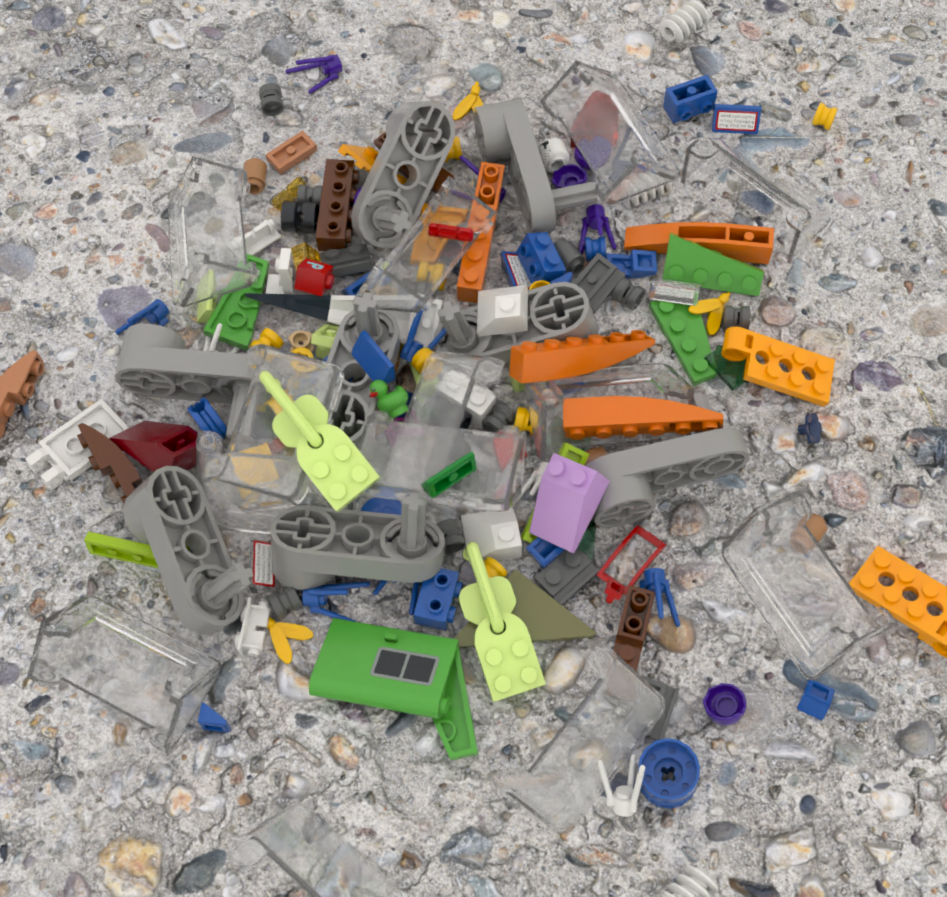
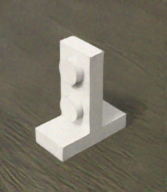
(285, 281)

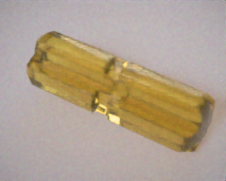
(291, 191)

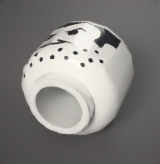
(554, 154)

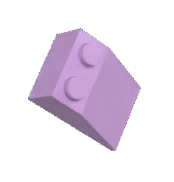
(566, 502)

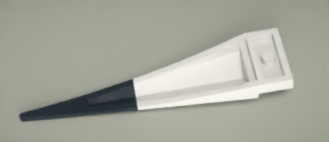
(335, 307)

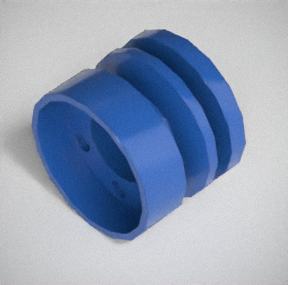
(669, 756)

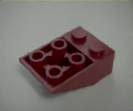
(159, 444)

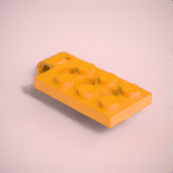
(745, 344)
(905, 578)

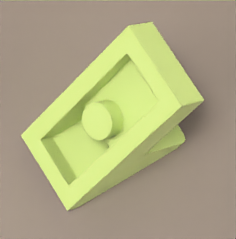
(324, 339)

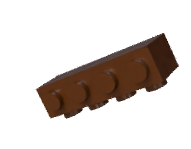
(336, 204)

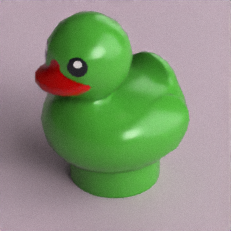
(393, 402)

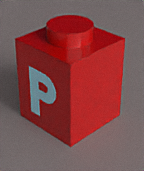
(314, 277)

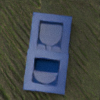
(636, 265)

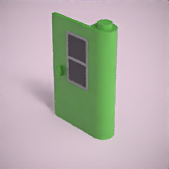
(384, 668)

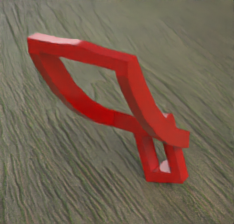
(614, 588)

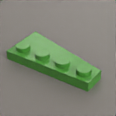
(696, 264)
(238, 312)
(686, 337)
(457, 726)

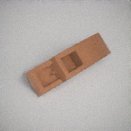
(18, 385)

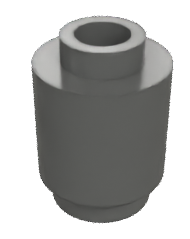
(570, 256)

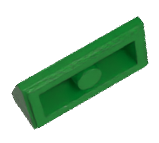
(450, 475)

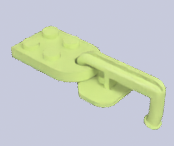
(322, 448)
(506, 658)

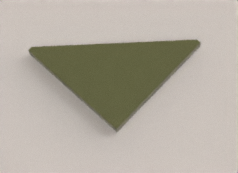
(540, 613)

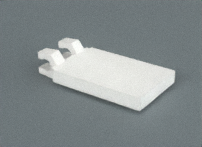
(64, 449)

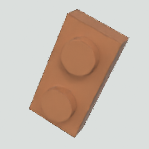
(291, 152)

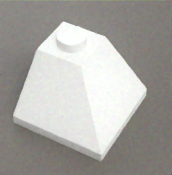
(502, 310)
(494, 533)

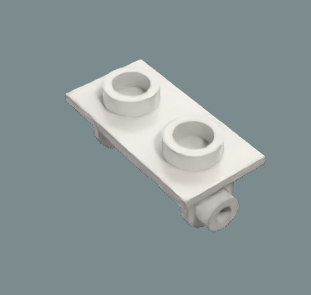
(261, 237)
(252, 617)

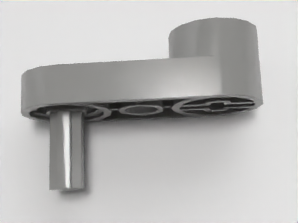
(507, 134)
(422, 155)
(553, 313)
(159, 366)
(353, 399)
(664, 466)
(173, 513)
(318, 542)

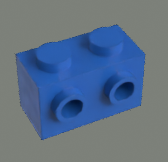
(690, 99)
(540, 257)
(436, 600)

